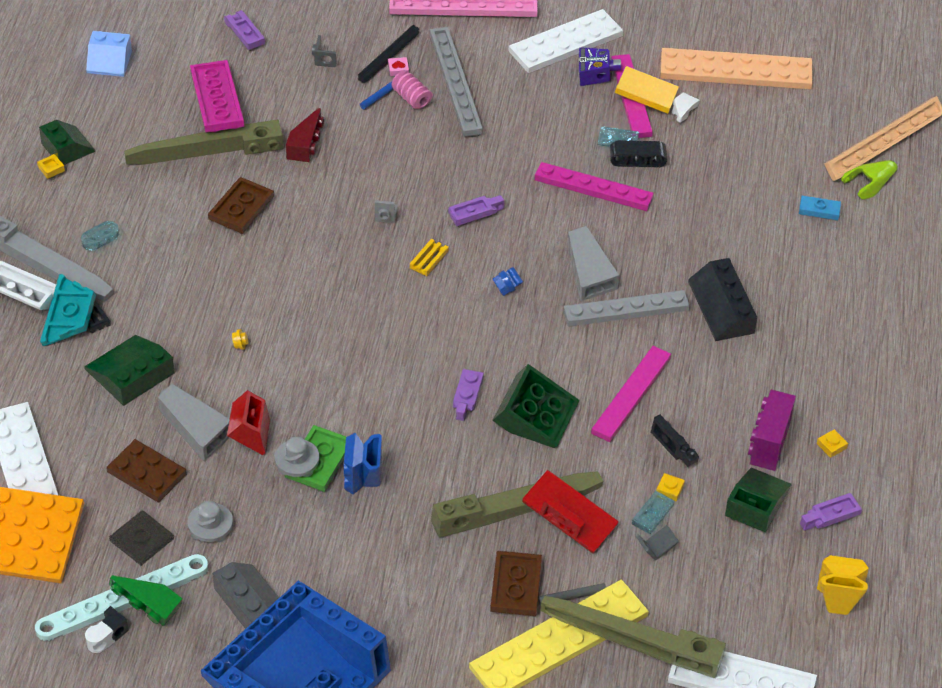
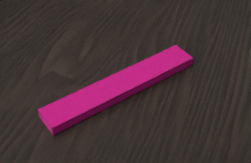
(635, 111)
(631, 394)

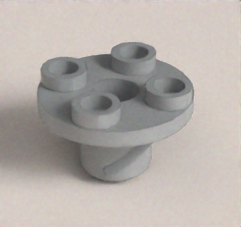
(297, 457)
(210, 522)

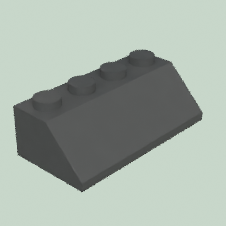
(243, 591)

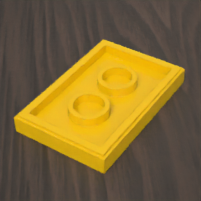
(646, 89)

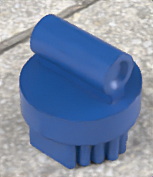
(507, 281)

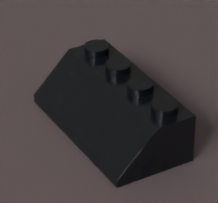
(723, 300)

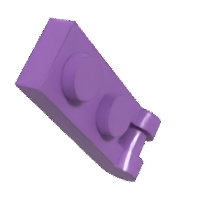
(244, 30)

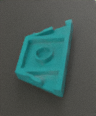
(68, 311)

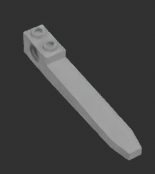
(47, 261)

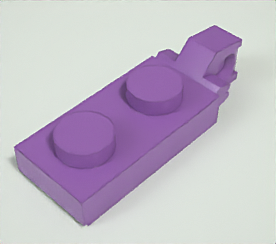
(475, 209)
(467, 392)
(831, 512)

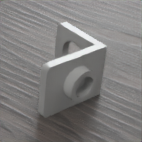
(385, 211)

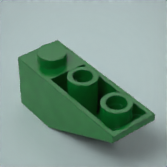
(151, 597)

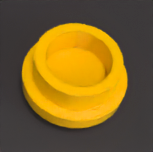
(239, 339)

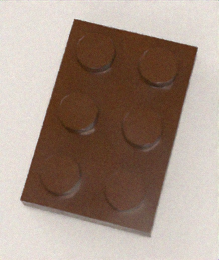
(241, 205)
(146, 470)
(516, 583)

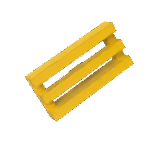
(426, 255)

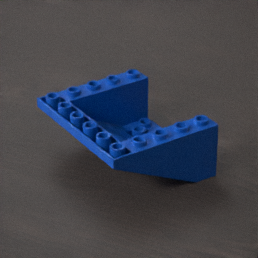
(302, 645)

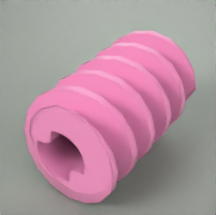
(411, 90)

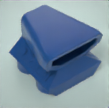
(362, 462)

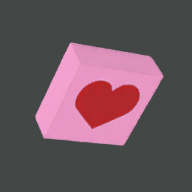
(397, 65)

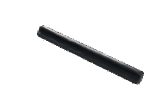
(388, 53)

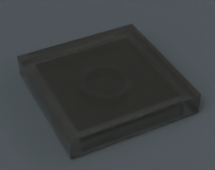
(141, 537)

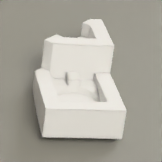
(684, 104)

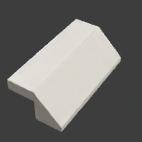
(25, 287)

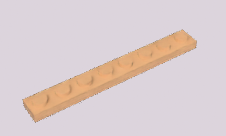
(884, 138)

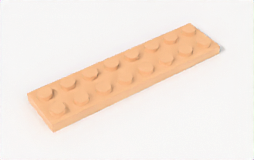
(736, 68)

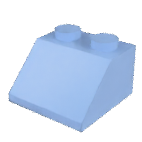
(108, 53)

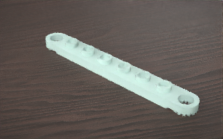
(93, 609)

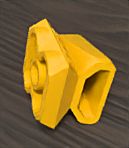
(842, 583)

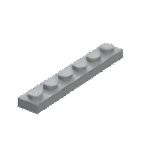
(626, 308)

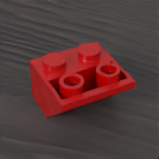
(249, 422)

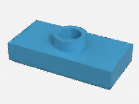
(819, 207)

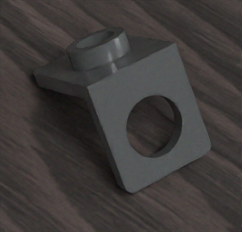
(317, 52)
(659, 542)

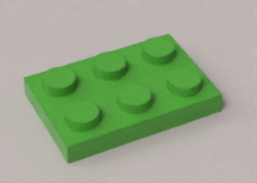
(331, 455)

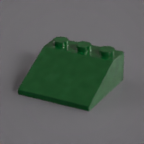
(132, 368)
(536, 408)

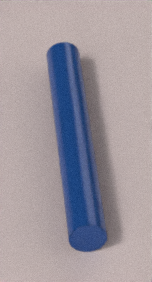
(376, 96)

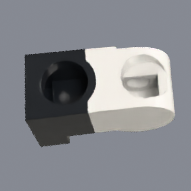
(107, 631)

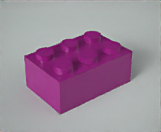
(771, 429)

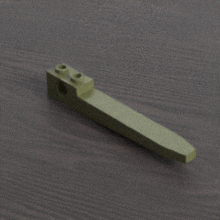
(251, 138)
(473, 512)
(664, 646)

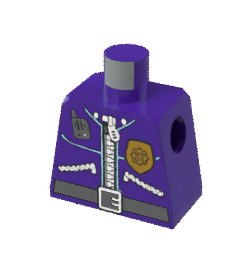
(596, 65)

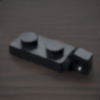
(672, 441)

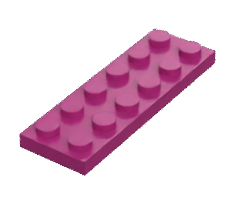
(216, 96)

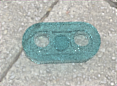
(100, 235)

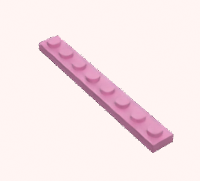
(507, 8)

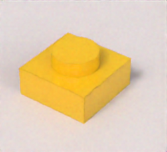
(51, 166)
(832, 443)
(670, 486)

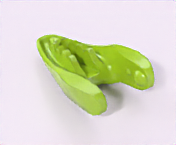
(877, 172)

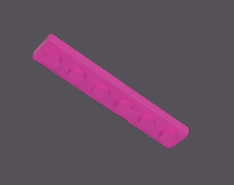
(594, 186)

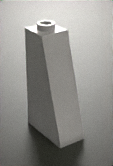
(590, 265)
(194, 420)

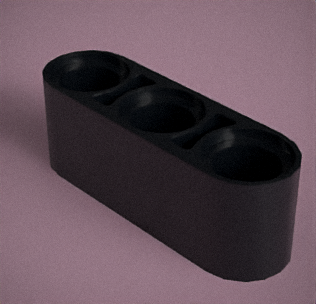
(638, 153)

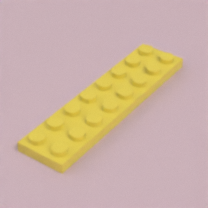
(552, 642)

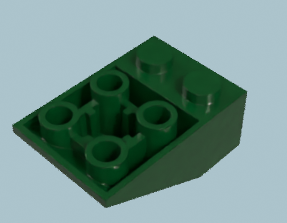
(756, 499)

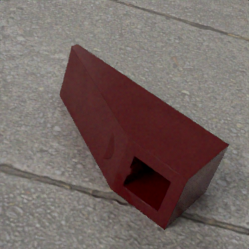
(302, 138)

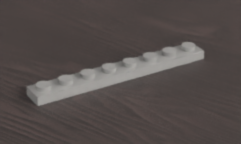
(456, 82)

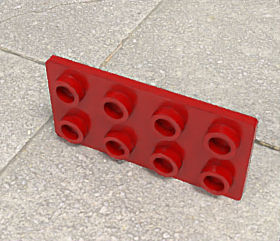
(570, 511)

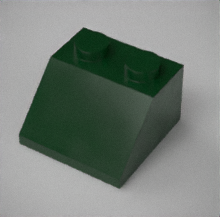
(64, 141)

